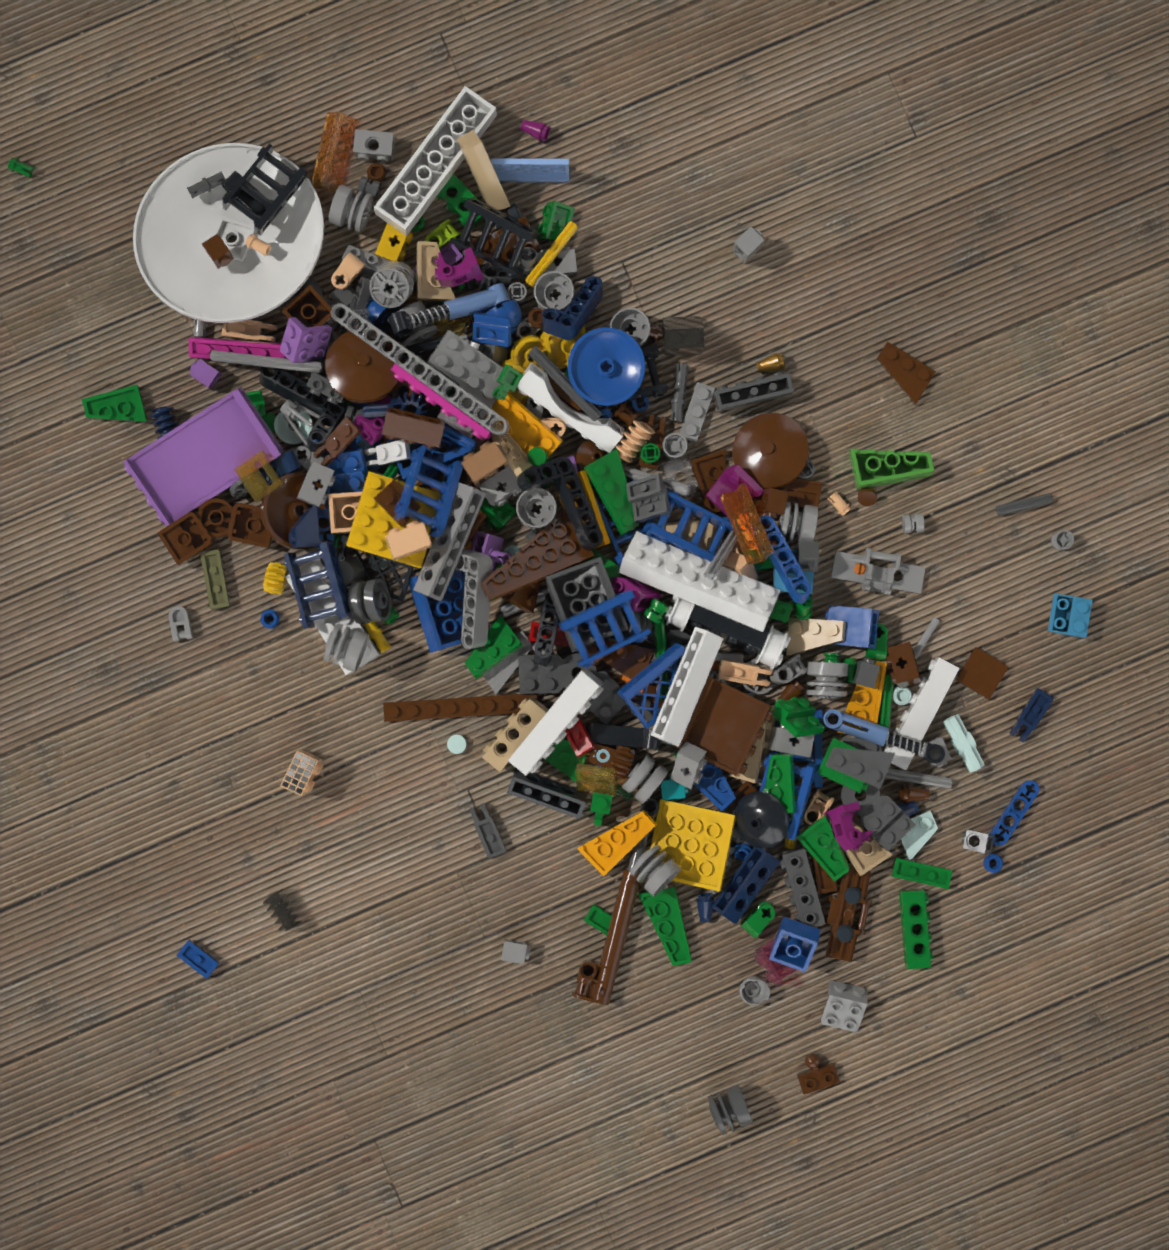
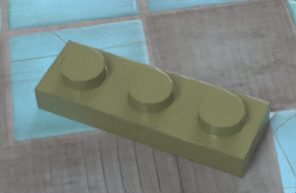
(215, 579)

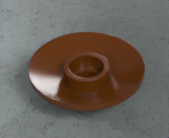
(586, 454)

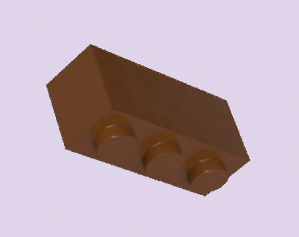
(413, 427)

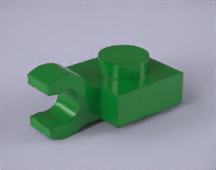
(508, 380)

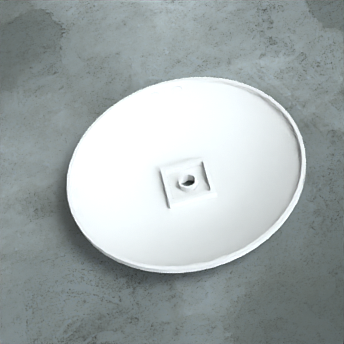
(174, 226)

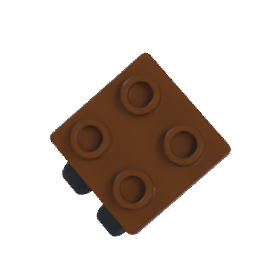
(513, 239)

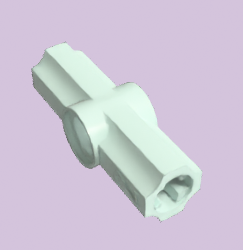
(963, 743)

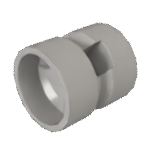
(674, 446)

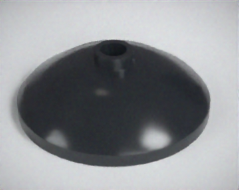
(770, 815)

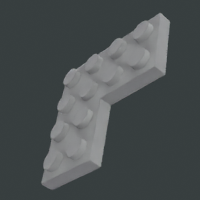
(469, 370)

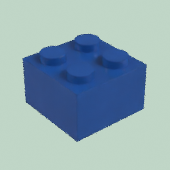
(794, 944)

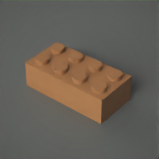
(484, 463)

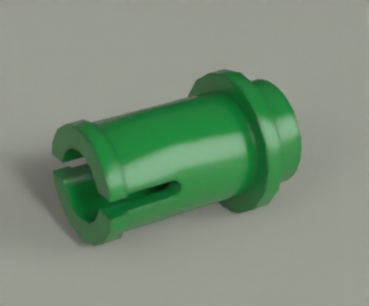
(20, 167)
(852, 664)

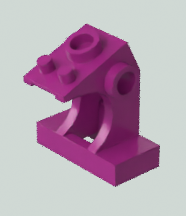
(455, 275)
(372, 428)
(642, 594)
(843, 827)

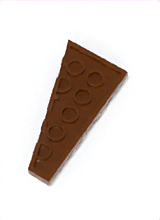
(544, 555)

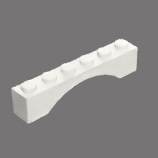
(602, 432)

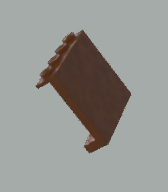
(726, 726)

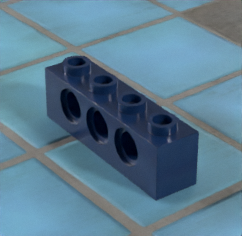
(745, 884)

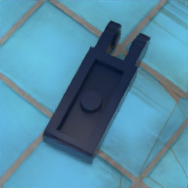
(1032, 713)

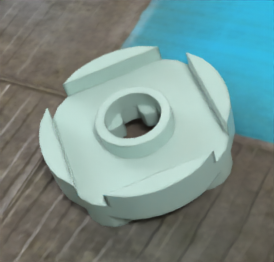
(285, 432)

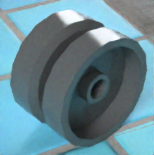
(369, 601)

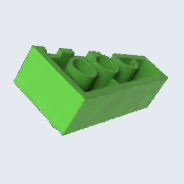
(887, 467)

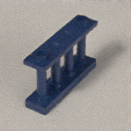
(332, 571)

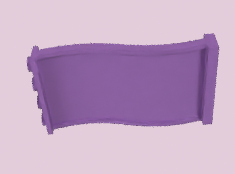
(201, 456)

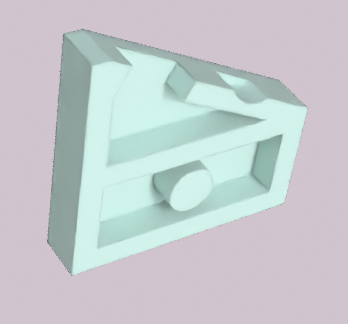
(919, 834)

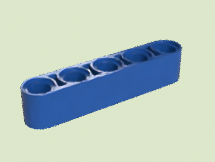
(789, 566)

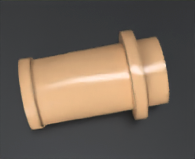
(258, 245)
(839, 503)

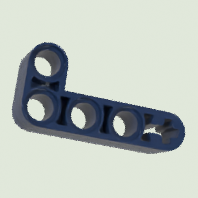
(570, 322)

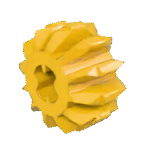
(275, 578)

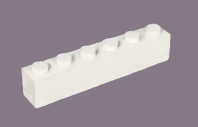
(687, 686)
(923, 707)

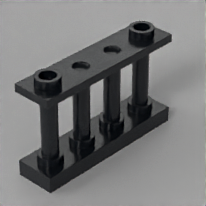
(272, 207)
(508, 226)
(657, 390)

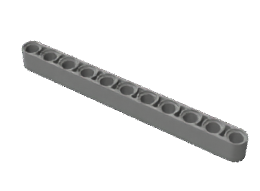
(412, 364)

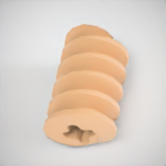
(634, 440)

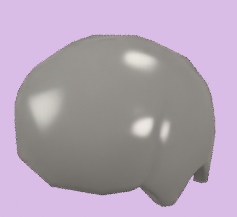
(754, 990)

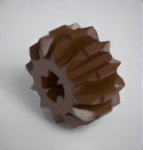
(622, 761)

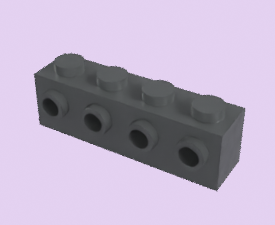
(753, 392)
(802, 887)

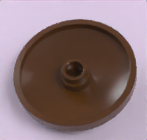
(360, 370)
(771, 450)
(283, 509)

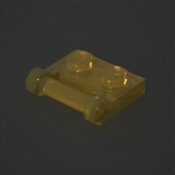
(254, 480)
(596, 779)

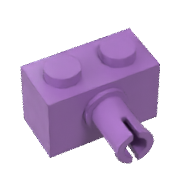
(490, 546)

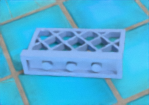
(532, 170)

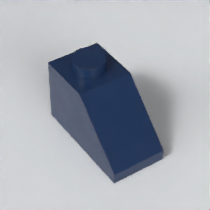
(306, 530)

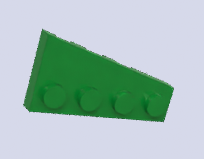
(610, 483)
(668, 923)

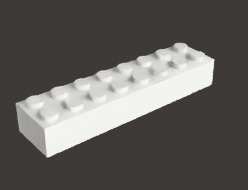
(433, 162)
(684, 577)

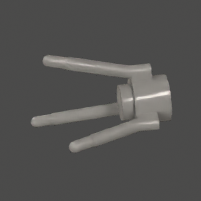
(291, 410)

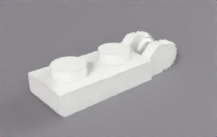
(389, 453)

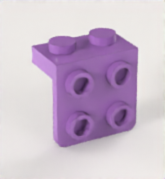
(304, 343)

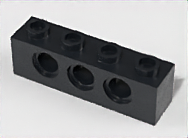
(548, 793)

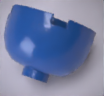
(509, 309)
(380, 314)

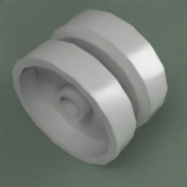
(642, 776)

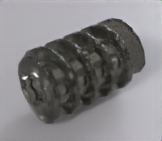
(281, 911)

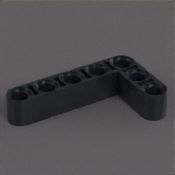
(292, 391)
(567, 496)

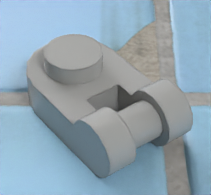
(180, 616)

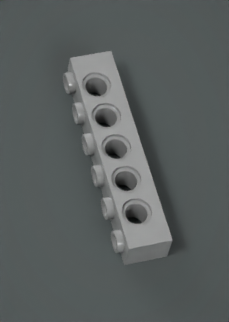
(449, 545)

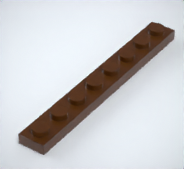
(454, 707)

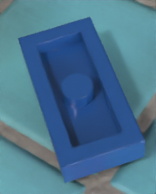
(198, 959)

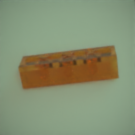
(324, 164)
(746, 525)

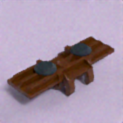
(841, 915)

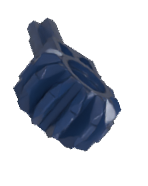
(398, 403)

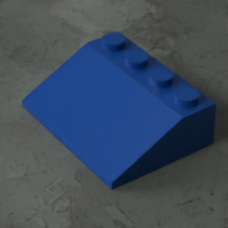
(443, 618)

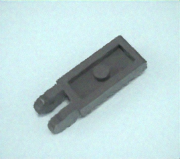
(488, 833)

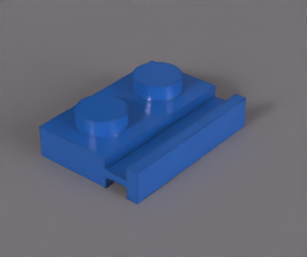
(492, 329)

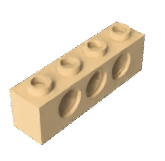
(499, 758)

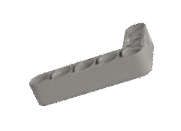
(476, 605)

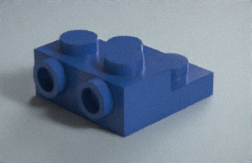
(349, 470)

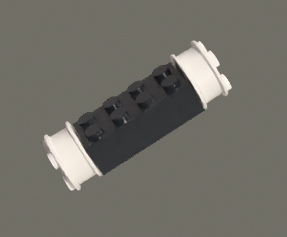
(751, 641)

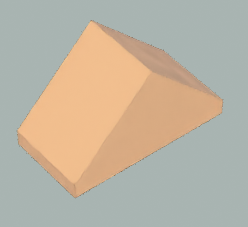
(737, 563)

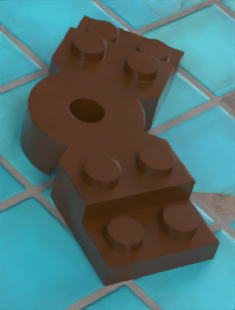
(196, 532)

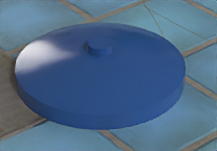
(606, 366)

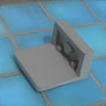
(844, 1006)

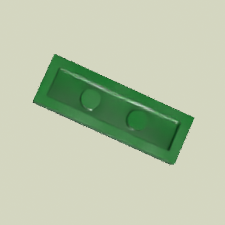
(921, 873)

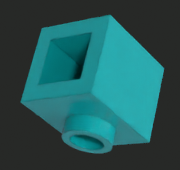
(672, 789)

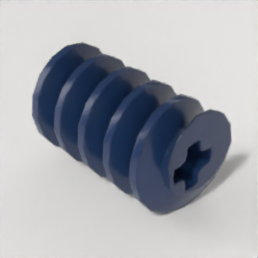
(163, 420)

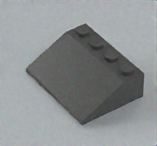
(579, 590)

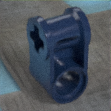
(285, 463)

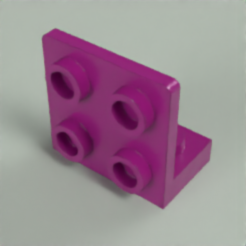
(729, 482)

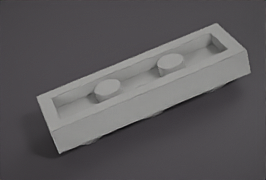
(696, 411)

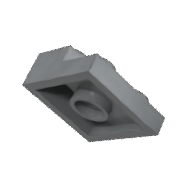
(322, 385)

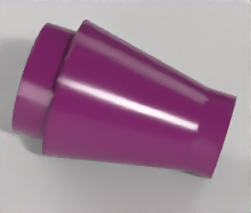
(536, 129)

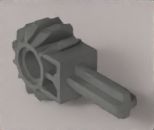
(495, 275)

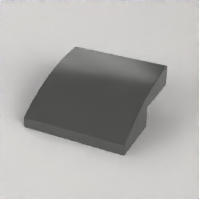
(648, 498)

